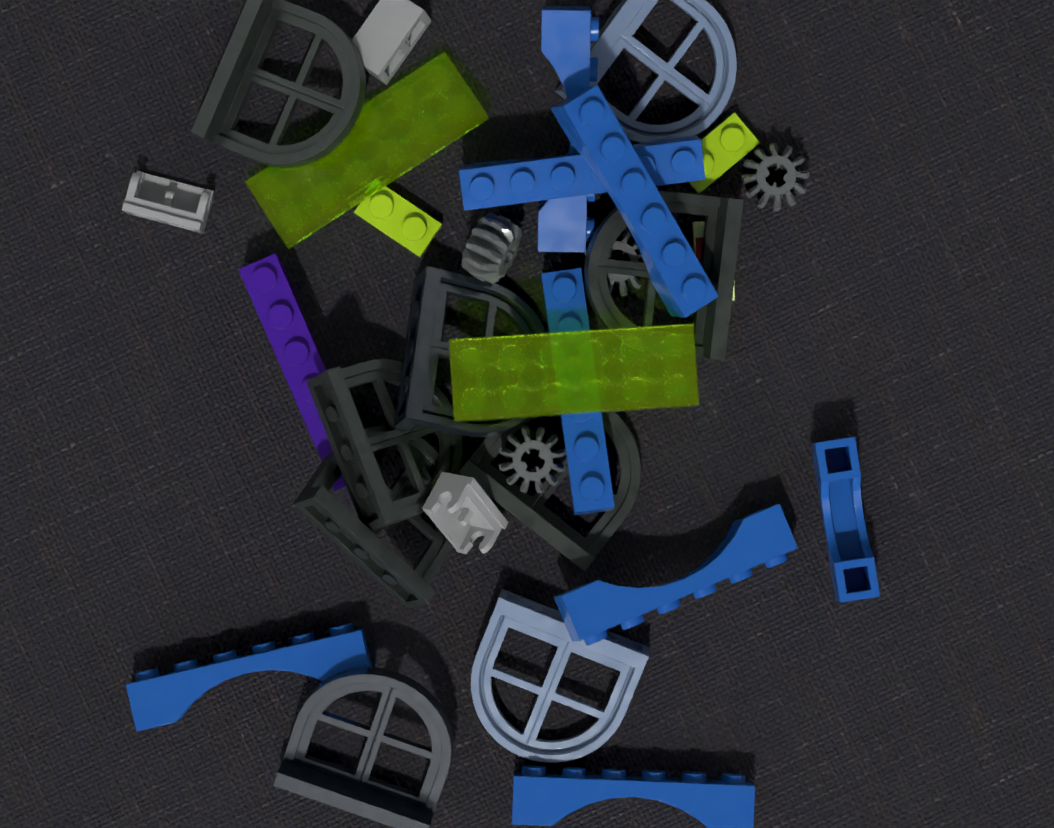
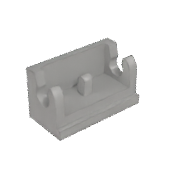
(390, 36)
(168, 201)
(464, 512)

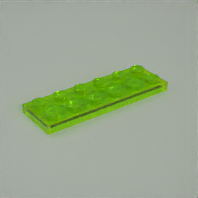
(386, 142)
(573, 372)

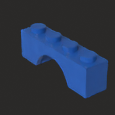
(843, 520)

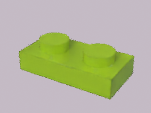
(723, 149)
(399, 220)

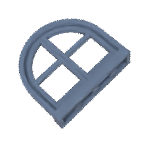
(617, 35)
(548, 625)

